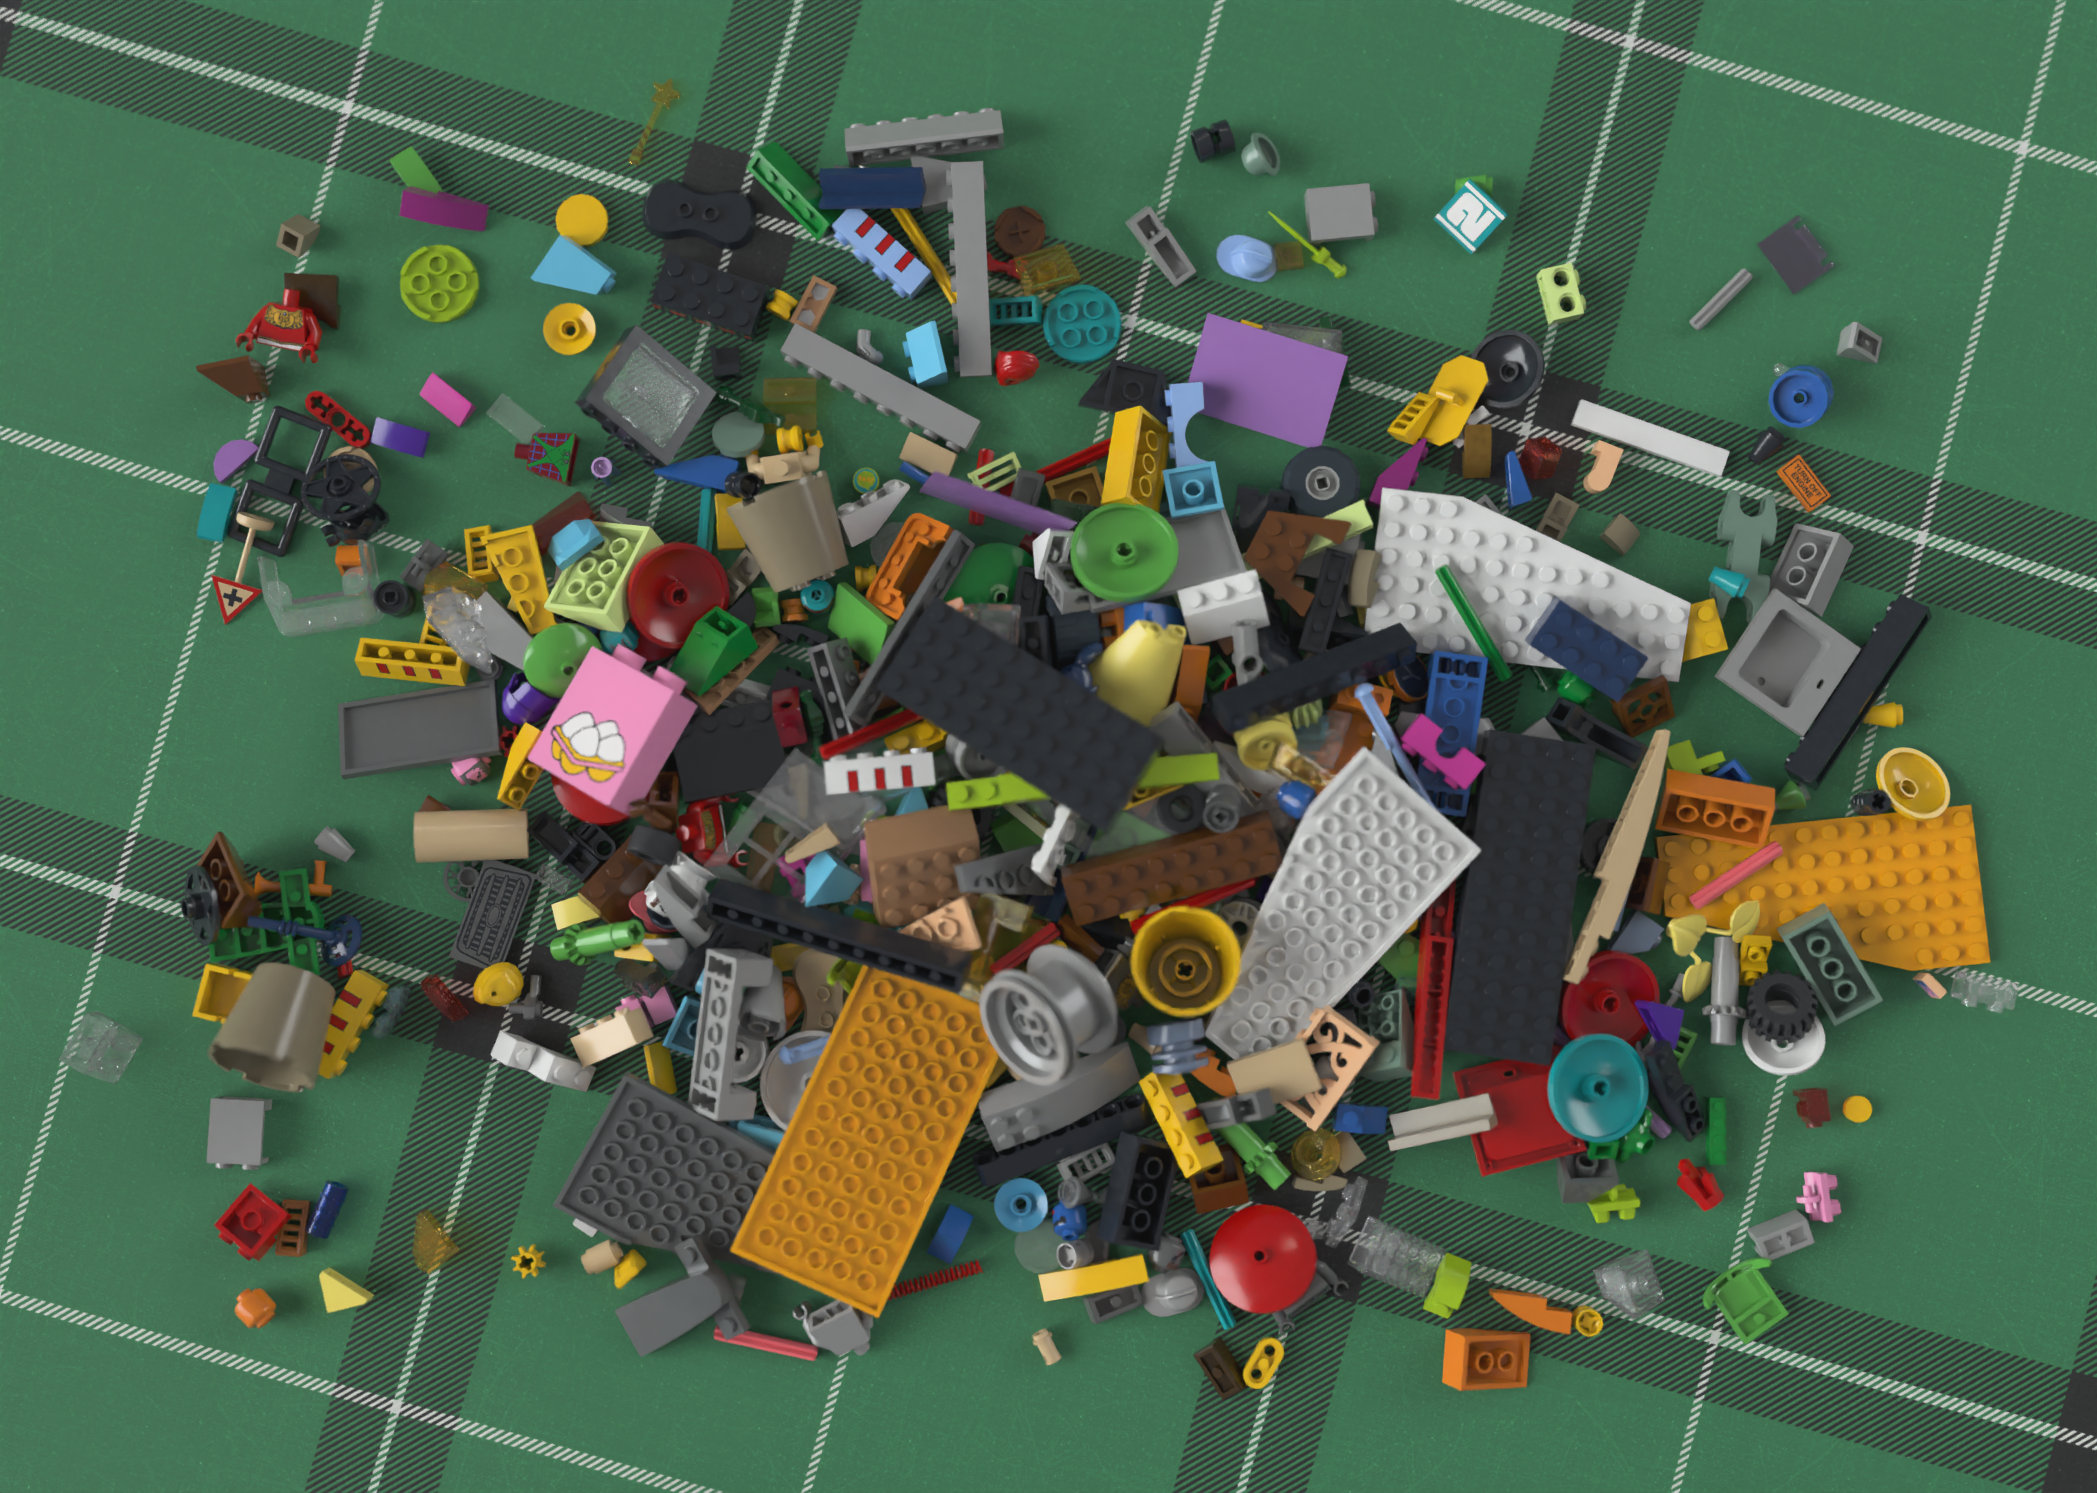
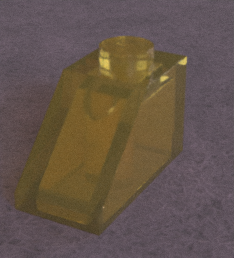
(449, 575)
(431, 1243)

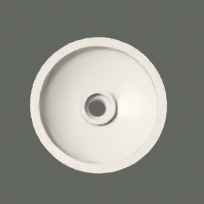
(1789, 1060)

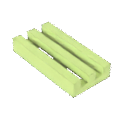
(1015, 465)

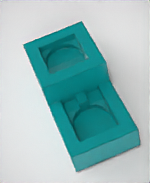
(216, 512)

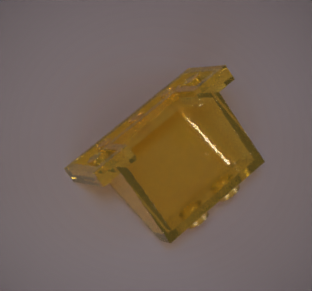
(1001, 928)

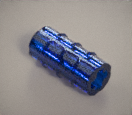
(327, 1209)

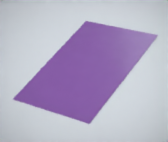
(1266, 381)
(993, 504)

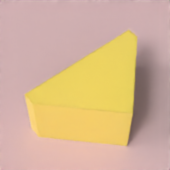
(341, 1292)

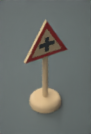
(232, 594)

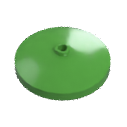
(1124, 552)

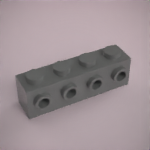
(837, 683)

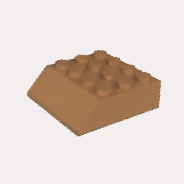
(915, 862)

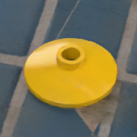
(560, 320)

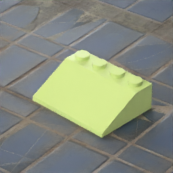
(597, 583)

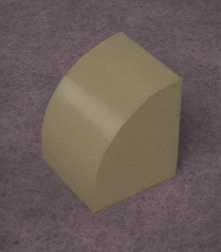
(297, 235)
(1620, 534)
(1351, 1152)

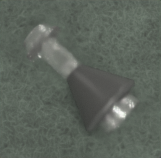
(1075, 1192)

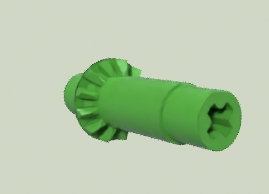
(583, 943)
(1255, 1153)

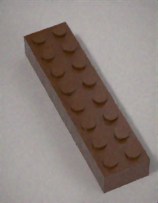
(1170, 868)

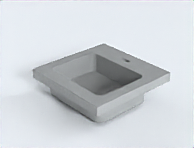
(1783, 661)

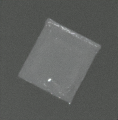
(1313, 740)

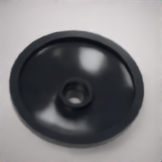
(1506, 352)

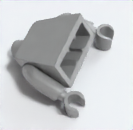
(836, 1327)

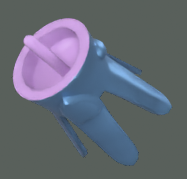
(604, 468)

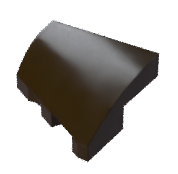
(317, 293)

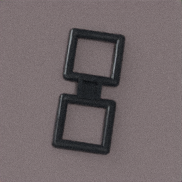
(279, 480)

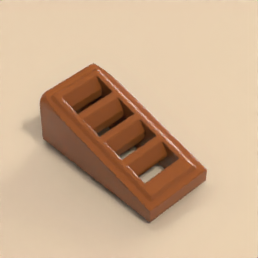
(302, 1238)

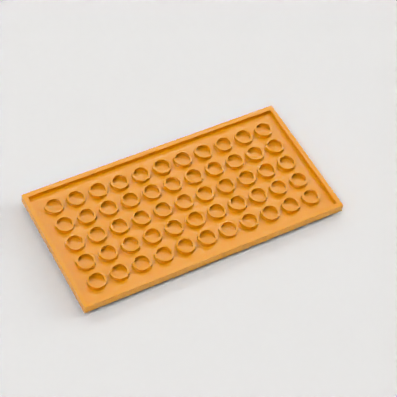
(870, 1139)

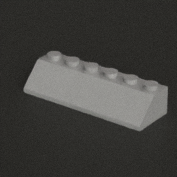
(924, 137)

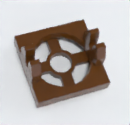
(1654, 717)

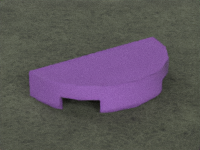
(232, 458)

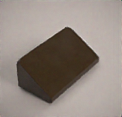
(1221, 1368)

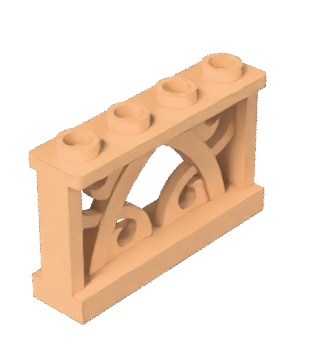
(1355, 1057)

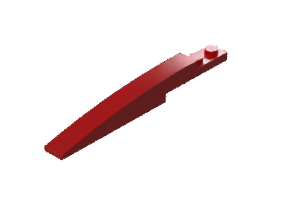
(1432, 994)

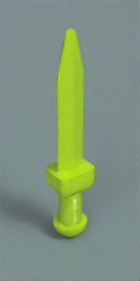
(1320, 256)

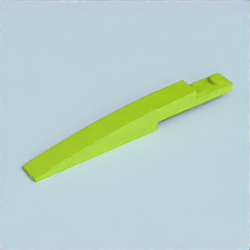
(1010, 789)

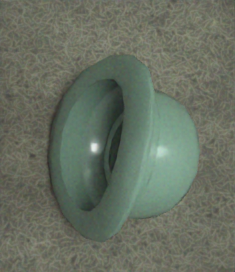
(1261, 156)

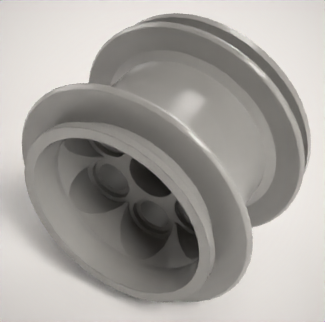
(1048, 1014)

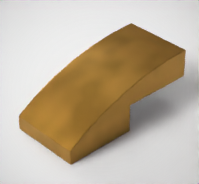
(1477, 451)

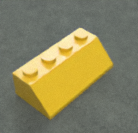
(1136, 459)

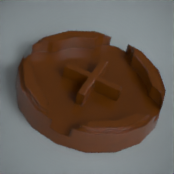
(1019, 231)

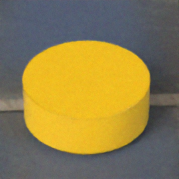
(1857, 1108)

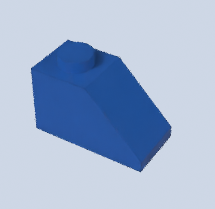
(1359, 1118)

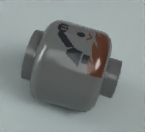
(1168, 1255)

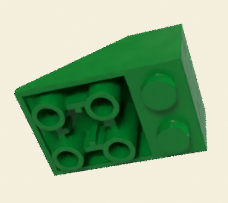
(712, 650)

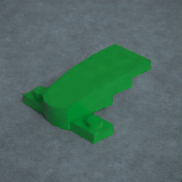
(295, 906)

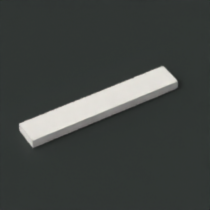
(1650, 438)

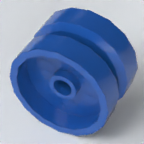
(1817, 394)

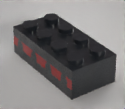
(710, 297)

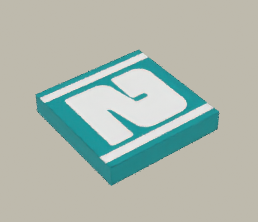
(1471, 216)

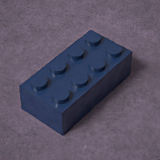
(1586, 649)

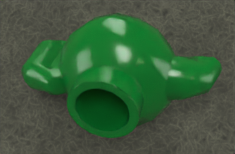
(1637, 1139)

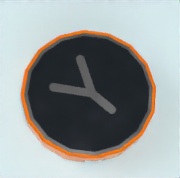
(1410, 681)

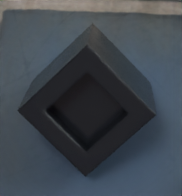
(726, 363)

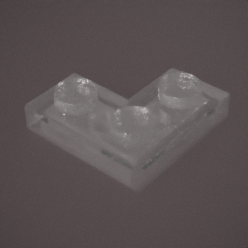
(1346, 1212)

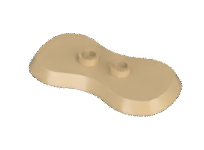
(820, 999)

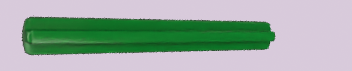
(1473, 622)

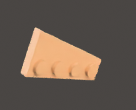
(948, 926)

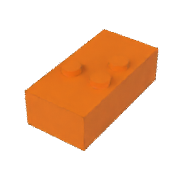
(1715, 808)

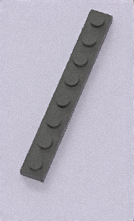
(934, 584)

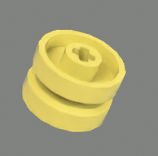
(1259, 740)

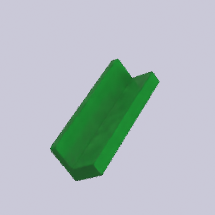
(793, 189)

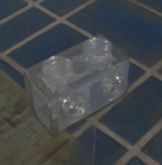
(1984, 990)

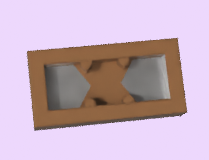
(813, 304)

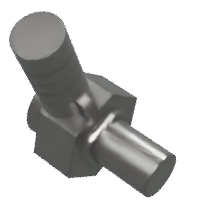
(531, 1007)

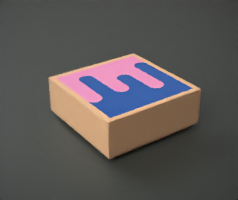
(1930, 985)

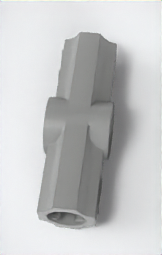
(1246, 646)

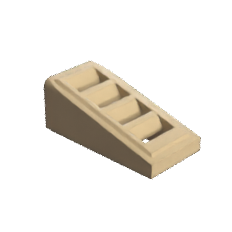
(817, 841)

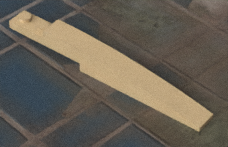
(1620, 858)

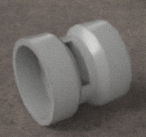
(1075, 1253)

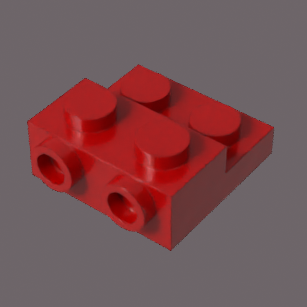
(252, 1223)

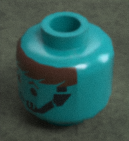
(826, 600)

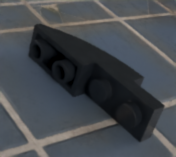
(1673, 1095)

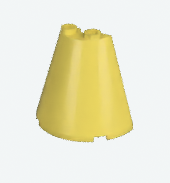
(1140, 669)

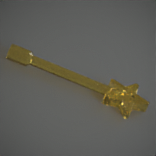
(663, 96)

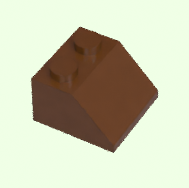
(1220, 1185)

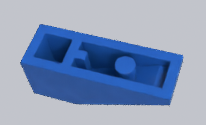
(702, 472)

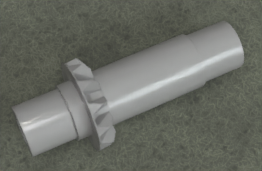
(1724, 992)

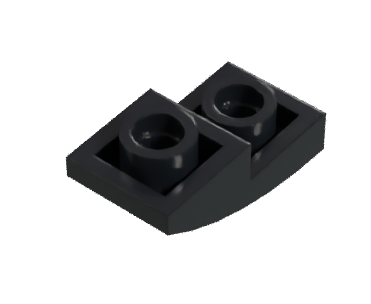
(789, 633)

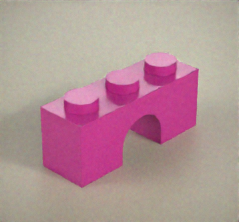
(1421, 740)

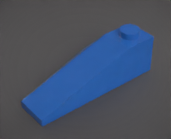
(1157, 613)

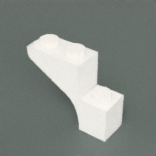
(542, 1062)

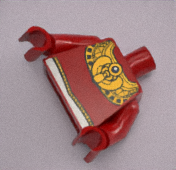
(285, 327)
(704, 830)

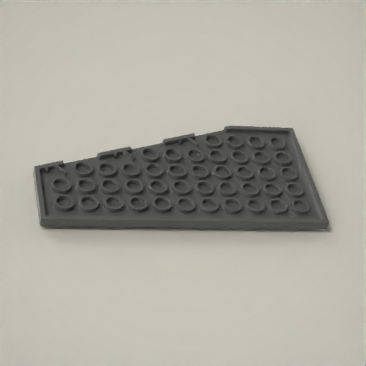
(665, 1174)

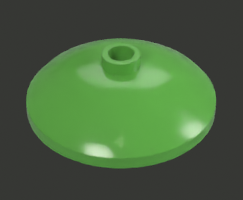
(553, 652)

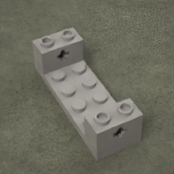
(711, 1079)

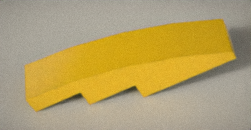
(1093, 1277)

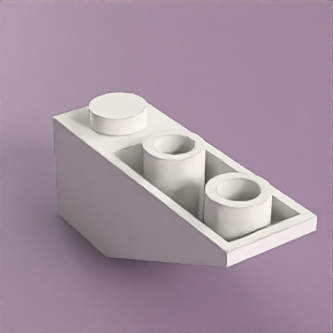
(866, 516)

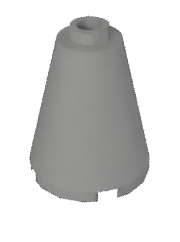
(763, 1010)

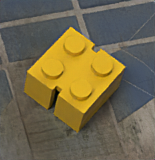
(219, 991)

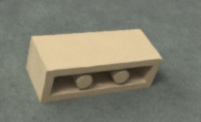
(611, 1035)

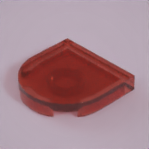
(443, 998)

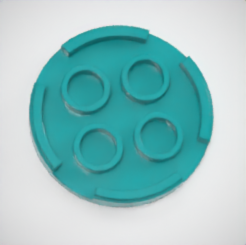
(1082, 324)

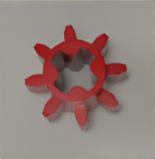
(505, 736)

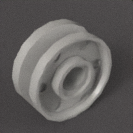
(1240, 909)

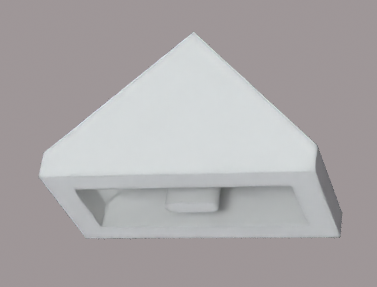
(1051, 547)

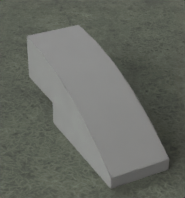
(1160, 245)
(683, 907)

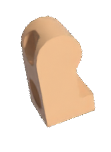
(1603, 468)

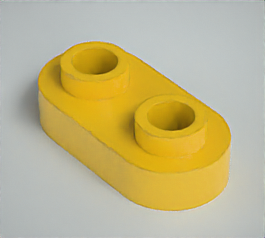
(1264, 1362)

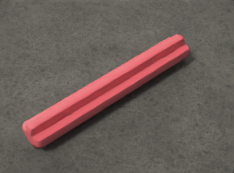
(1735, 875)
(771, 1344)

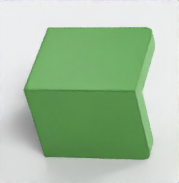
(767, 607)

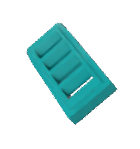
(1025, 301)

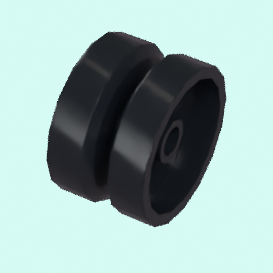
(1595, 836)

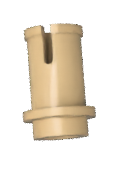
(1046, 1346)

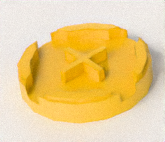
(582, 220)

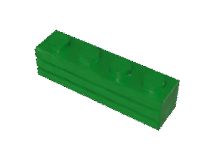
(1716, 1130)

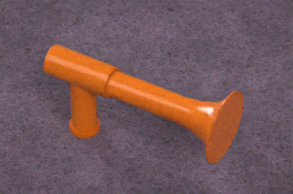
(318, 888)

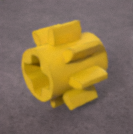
(526, 1269)

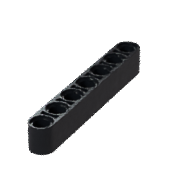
(1090, 1131)

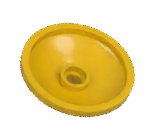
(1913, 783)

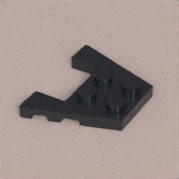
(723, 937)

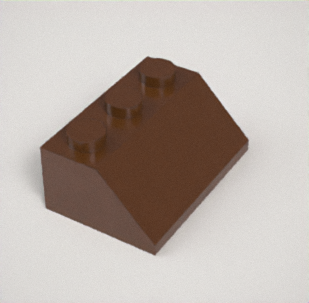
(616, 883)
(233, 888)

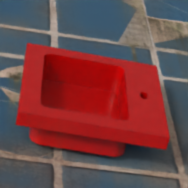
(1525, 1120)

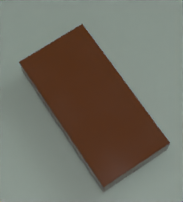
(1079, 939)

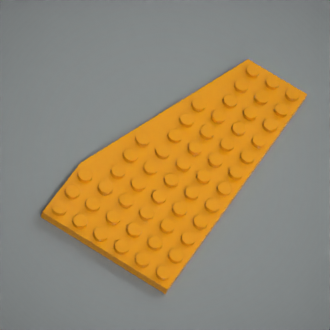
(1892, 882)

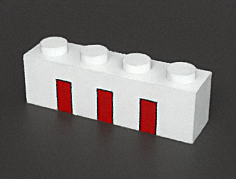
(879, 773)

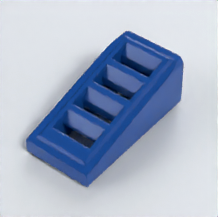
(1517, 487)

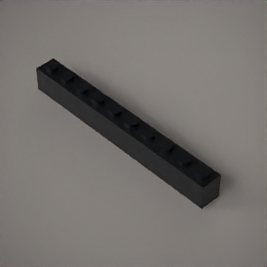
(839, 936)

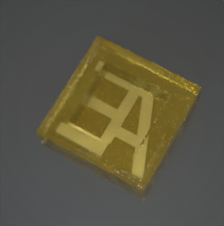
(1288, 256)

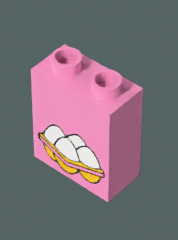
(614, 728)

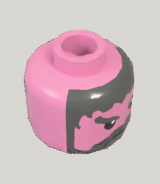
(471, 770)

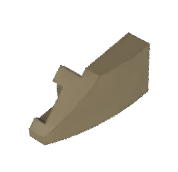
(1327, 1184)

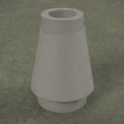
(334, 844)

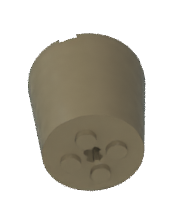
(793, 532)
(277, 1028)

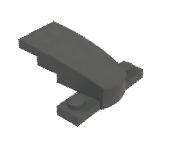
(683, 1302)

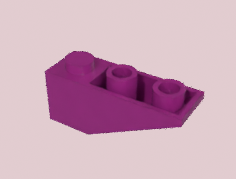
(1399, 474)

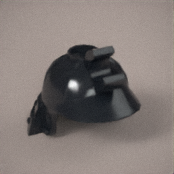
(357, 528)

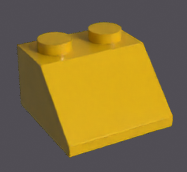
(1704, 631)

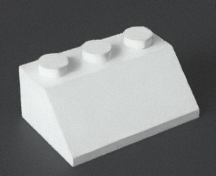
(1217, 604)

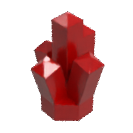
(1699, 1185)

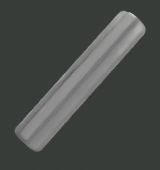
(1721, 299)

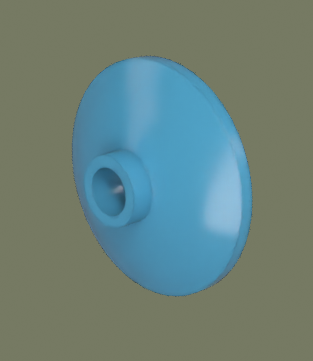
(1014, 1217)

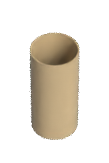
(471, 835)

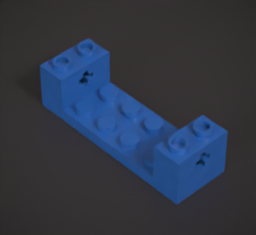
(1455, 707)

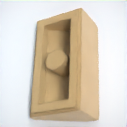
(927, 455)

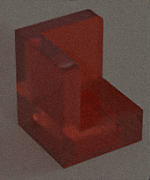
(1540, 457)

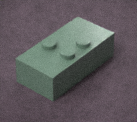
(1829, 964)

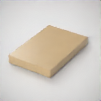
(1283, 1069)

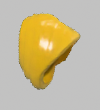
(501, 979)

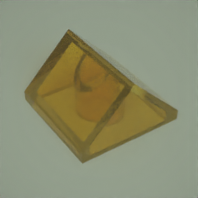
(1045, 270)

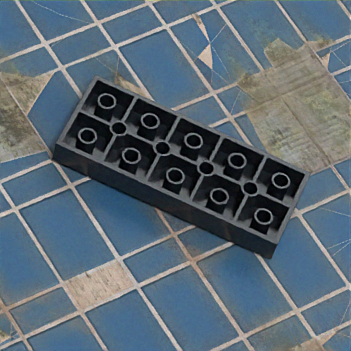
(1022, 714)

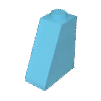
(574, 268)

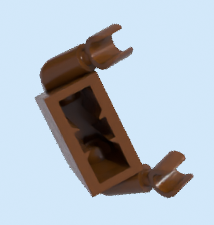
(663, 803)

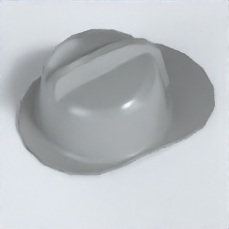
(1172, 1292)

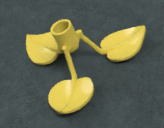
(1687, 933)

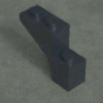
(1609, 742)

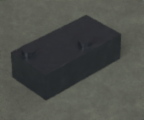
(1138, 1192)

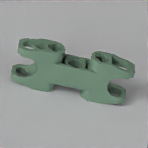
(1745, 541)

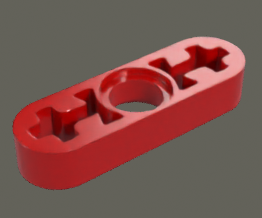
(328, 402)

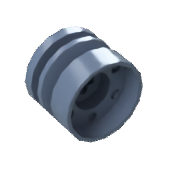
(1177, 1046)

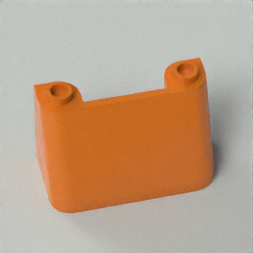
(907, 564)

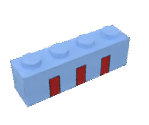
(882, 251)

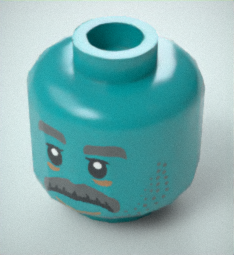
(627, 638)

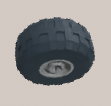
(1321, 482)

